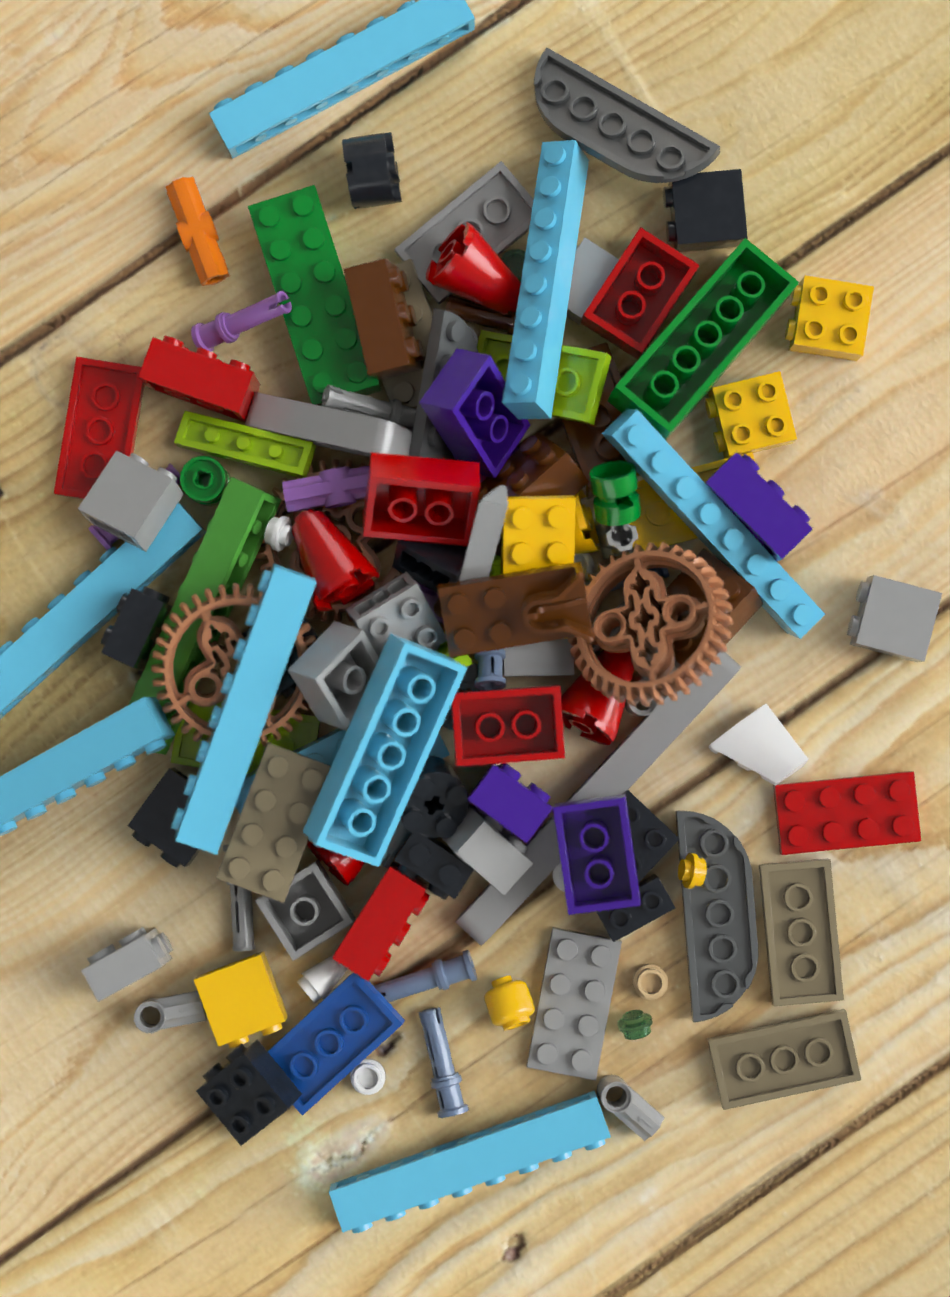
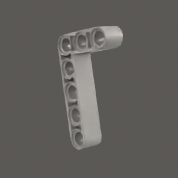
(328, 426)

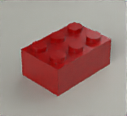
(639, 293)
(199, 378)
(421, 499)
(508, 725)
(382, 923)

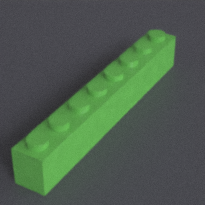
(222, 558)

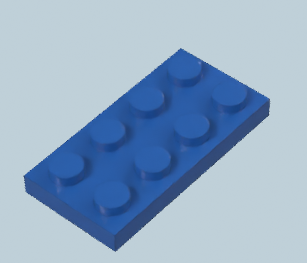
(335, 1038)

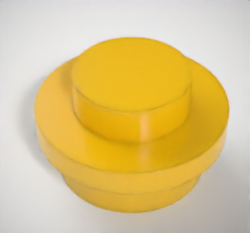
(692, 871)

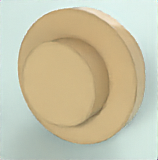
(650, 982)

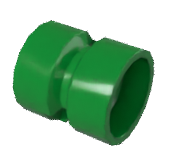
(204, 480)
(615, 493)

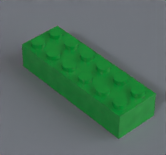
(309, 271)
(704, 339)

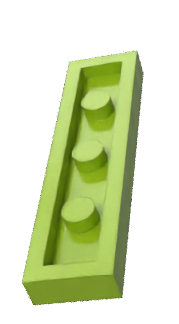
(245, 444)

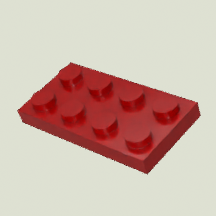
(98, 422)
(847, 813)

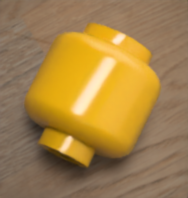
(509, 1003)

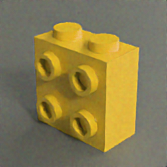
(829, 318)
(751, 415)
(241, 1000)

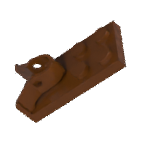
(586, 440)
(515, 609)

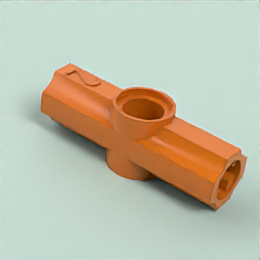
(197, 231)

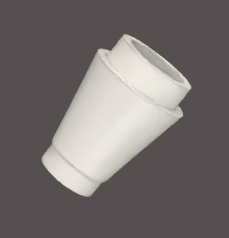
(321, 978)

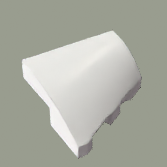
(762, 746)

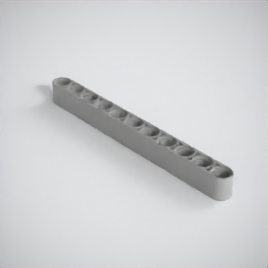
(611, 778)

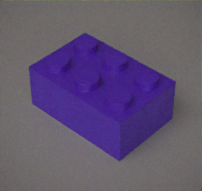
(470, 412)
(759, 505)
(510, 801)
(596, 854)

